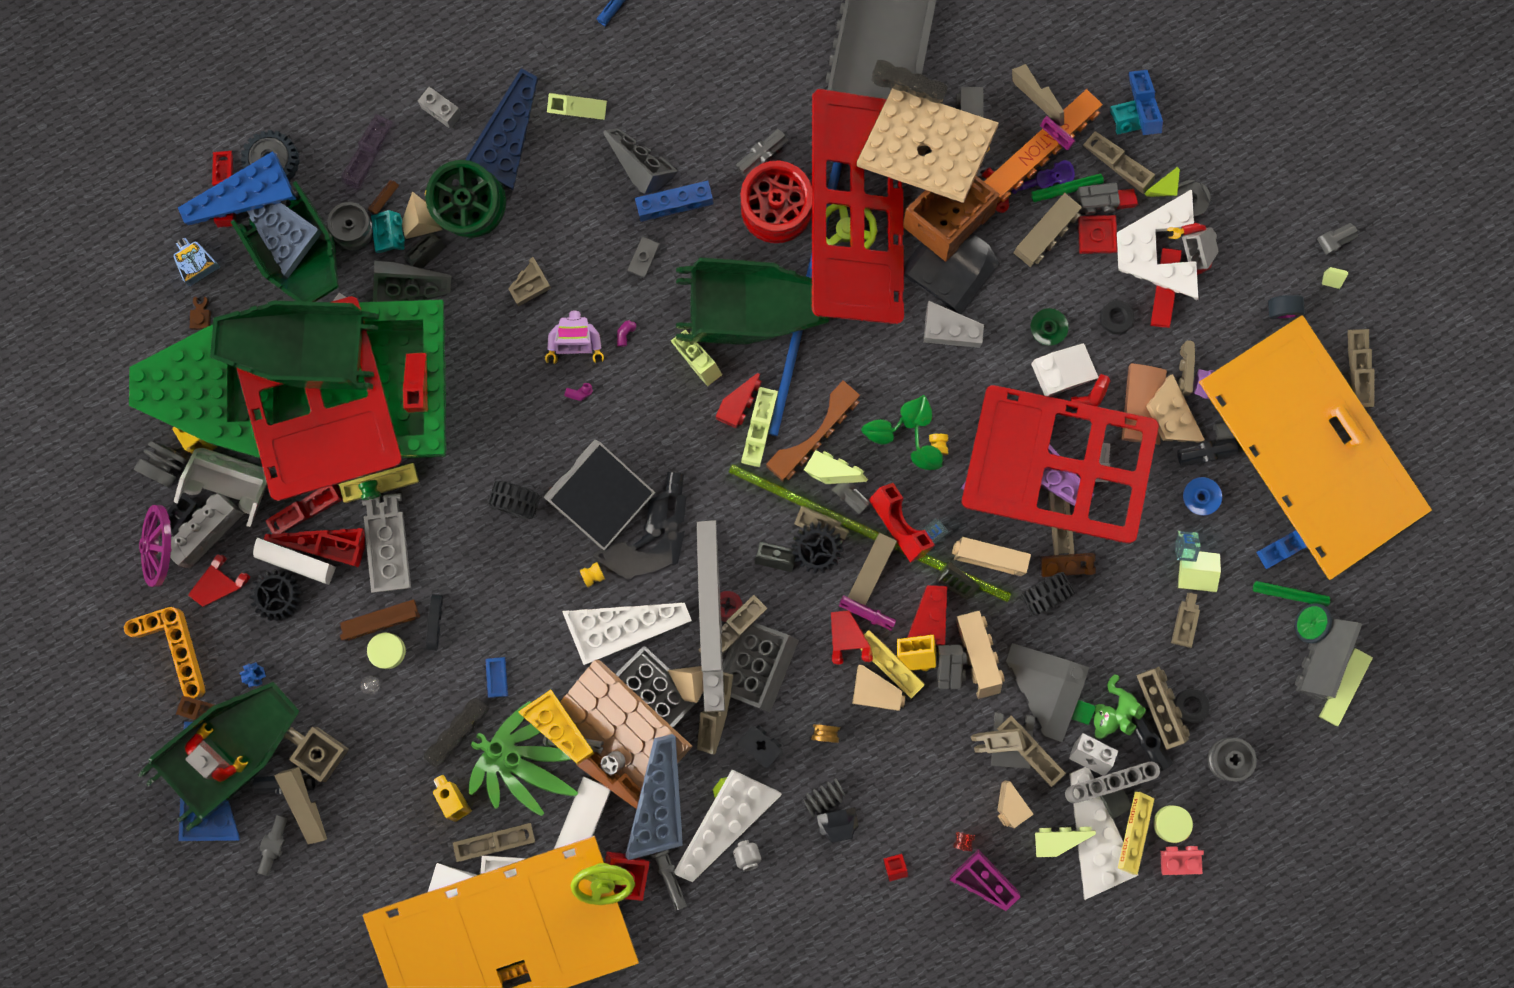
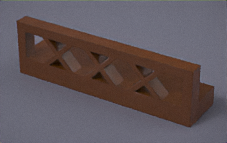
(379, 620)

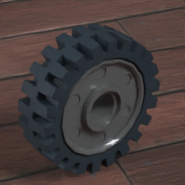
(268, 142)

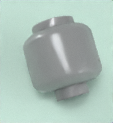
(747, 855)

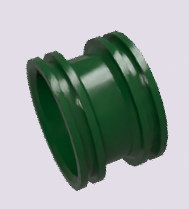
(489, 212)

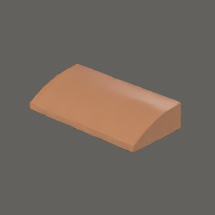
(1141, 387)

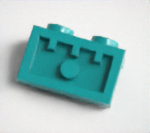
(1125, 117)
(387, 231)

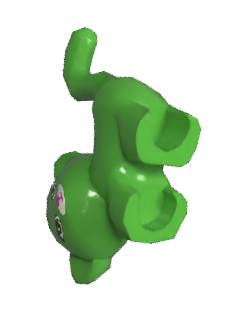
(1109, 719)

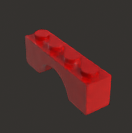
(888, 505)

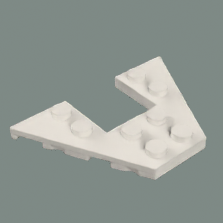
(1138, 248)

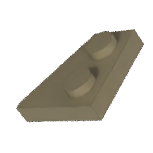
(529, 284)

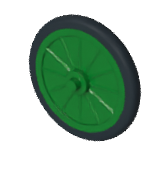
(1313, 623)

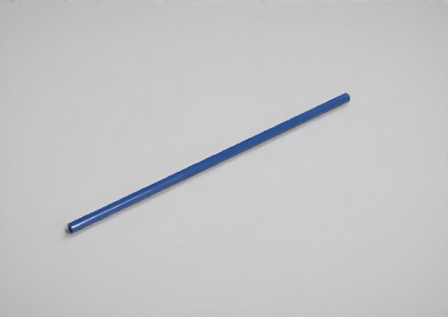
(796, 336)

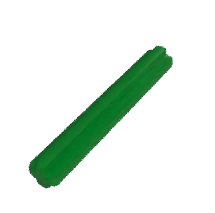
(1067, 187)
(1290, 593)

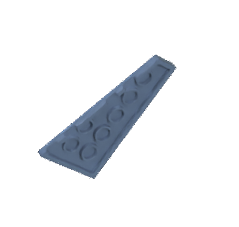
(284, 234)
(658, 810)

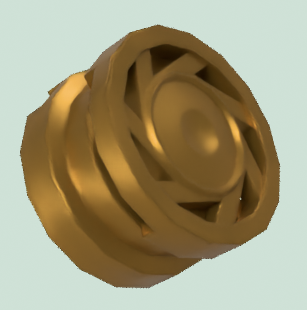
(825, 733)

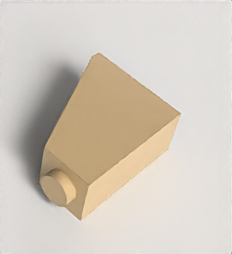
(875, 691)

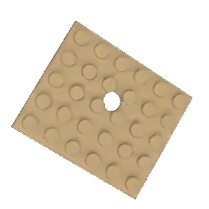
(955, 137)

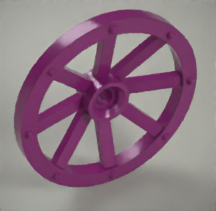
(150, 546)

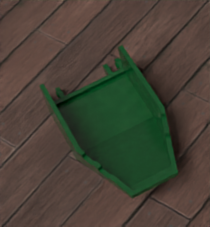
(315, 273)
(745, 302)
(296, 343)
(241, 727)

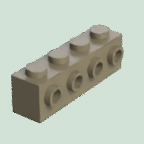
(1047, 230)
(1162, 707)

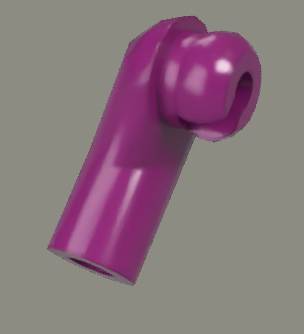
(622, 332)
(580, 394)

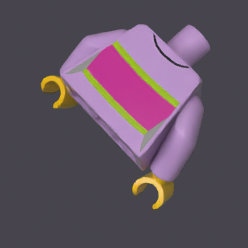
(573, 336)

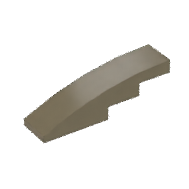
(1361, 366)
(712, 723)

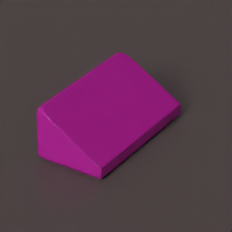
(1057, 133)

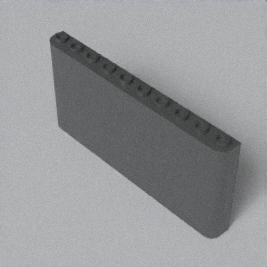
(875, 32)

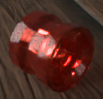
(964, 841)

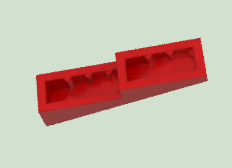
(222, 170)
(1164, 296)
(305, 509)

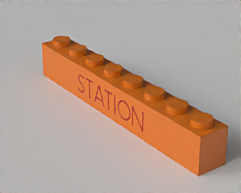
(1041, 146)

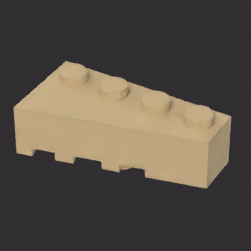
(980, 654)

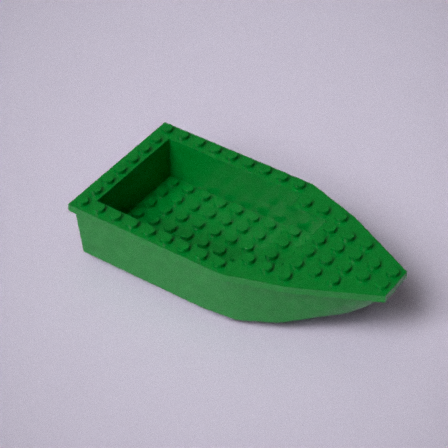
(208, 400)

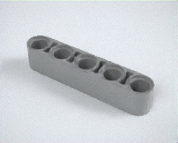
(1121, 782)

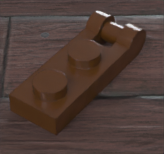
(1069, 564)

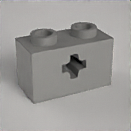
(439, 107)
(1093, 754)

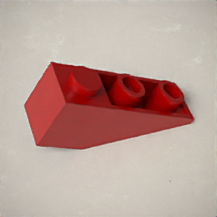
(415, 383)
(733, 406)

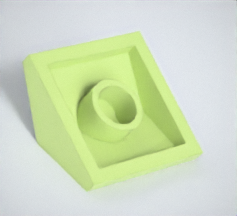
(1202, 574)

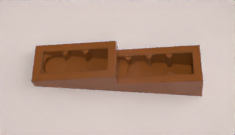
(622, 786)

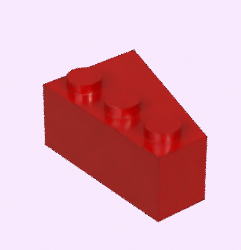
(931, 615)

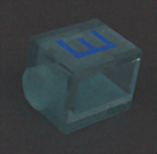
(936, 530)
(1187, 546)

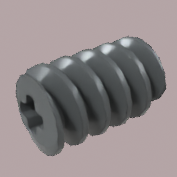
(823, 798)

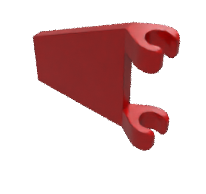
(216, 584)
(848, 636)

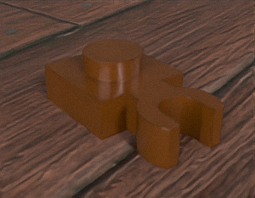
(200, 317)

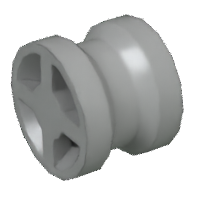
(612, 767)

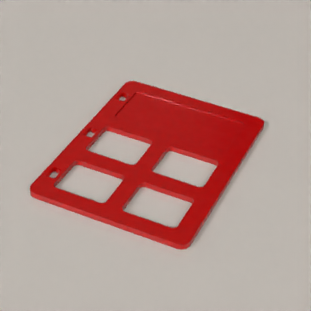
(328, 442)
(1014, 452)

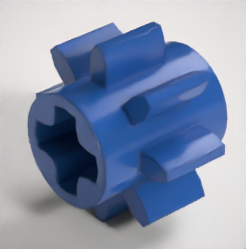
(252, 674)

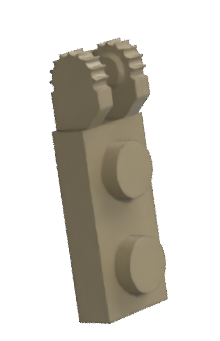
(1187, 367)
(999, 741)

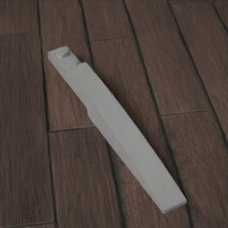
(710, 616)

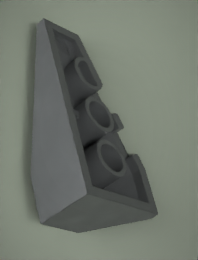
(642, 168)
(401, 282)

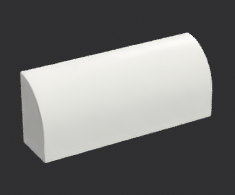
(293, 561)
(583, 814)

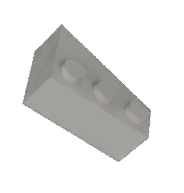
(951, 328)

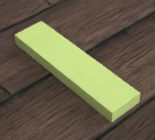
(1355, 670)

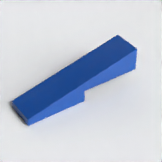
(1146, 105)

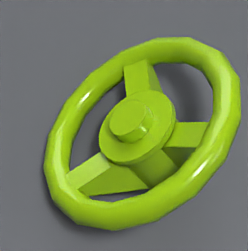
(843, 226)
(603, 879)

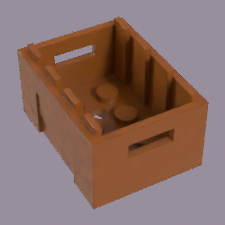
(929, 209)

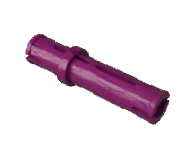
(875, 617)

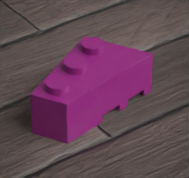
(984, 879)

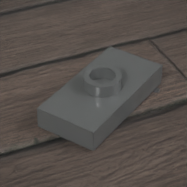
(643, 257)

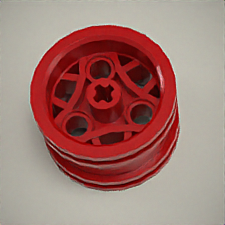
(776, 201)

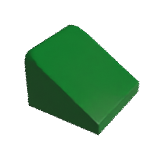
(1083, 712)

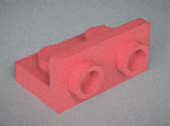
(1181, 861)

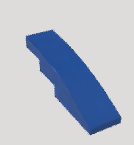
(1281, 549)

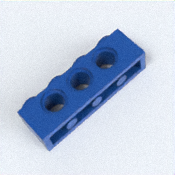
(674, 201)

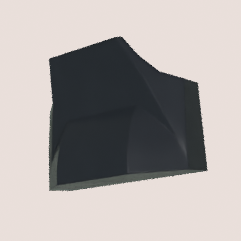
(838, 824)

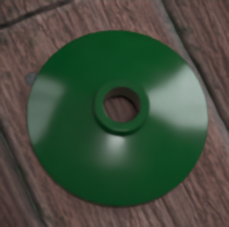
(1052, 318)

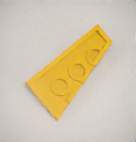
(554, 723)

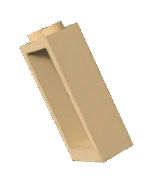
(991, 556)

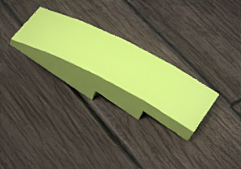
(759, 427)

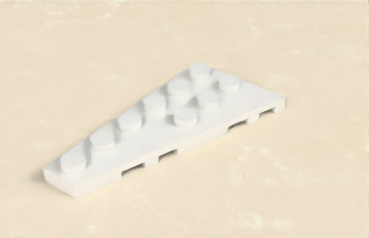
(732, 812)
(1101, 852)

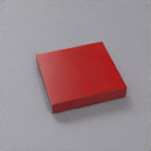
(1097, 234)

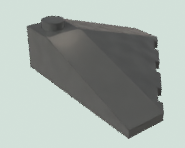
(1049, 685)

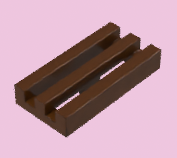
(383, 197)

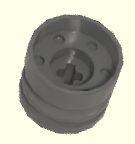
(160, 464)

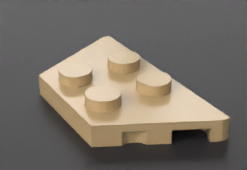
(1173, 414)

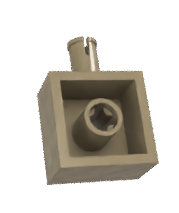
(307, 756)

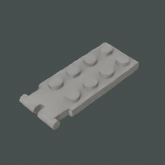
(386, 544)

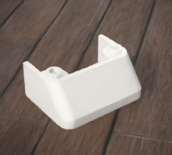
(224, 476)

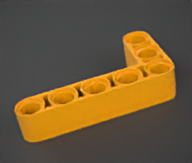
(175, 645)

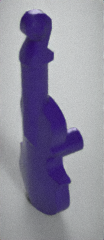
(1061, 173)

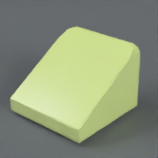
(1334, 277)

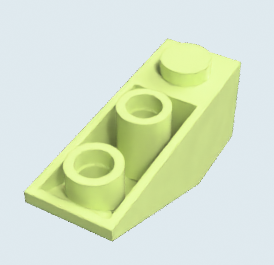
(576, 106)
(698, 359)
(833, 471)
(1054, 843)

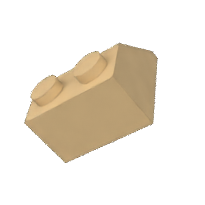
(1012, 806)

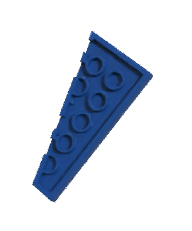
(244, 191)
(217, 827)

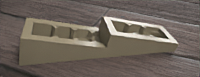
(1041, 97)
(1122, 164)
(1061, 538)
(872, 569)
(740, 622)
(1035, 755)
(304, 811)
(492, 842)

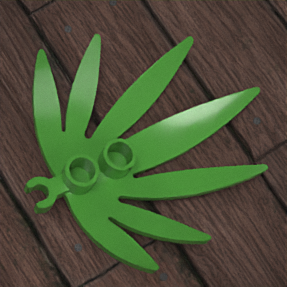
(504, 757)

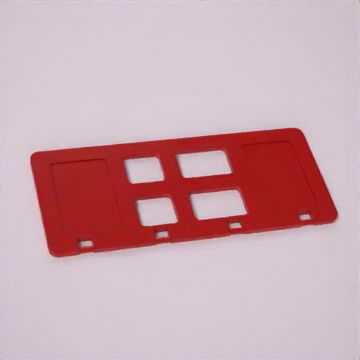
(852, 279)

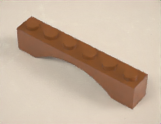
(786, 460)

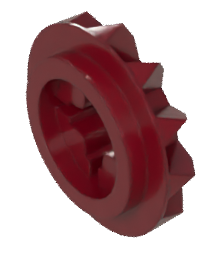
(734, 600)

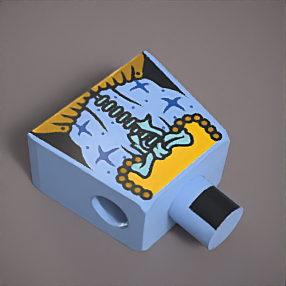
(193, 261)

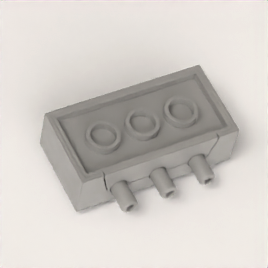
(203, 530)

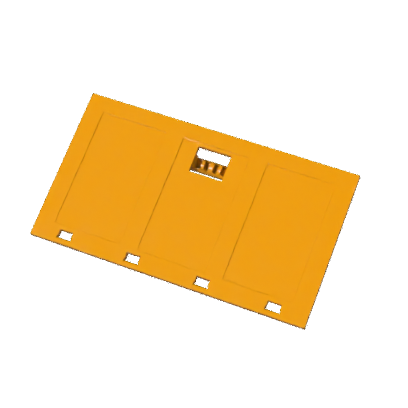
(1340, 493)
(502, 922)

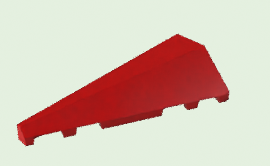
(337, 545)

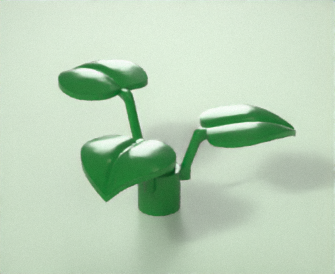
(914, 414)

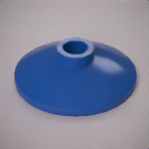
(1211, 492)

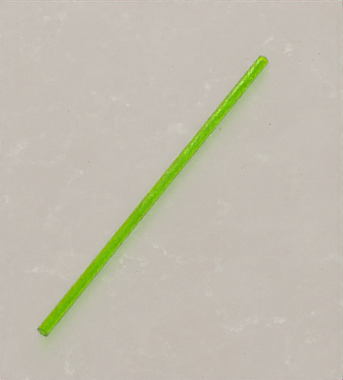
(853, 525)

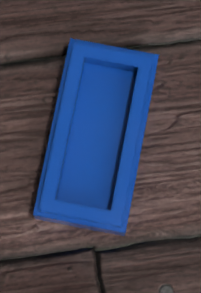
(496, 677)

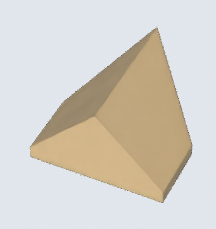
(417, 218)
(688, 682)

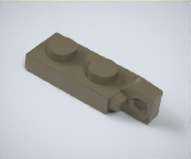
(808, 515)
(1186, 622)

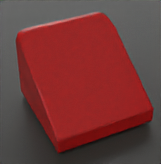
(1127, 199)
(895, 867)

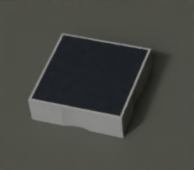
(599, 494)

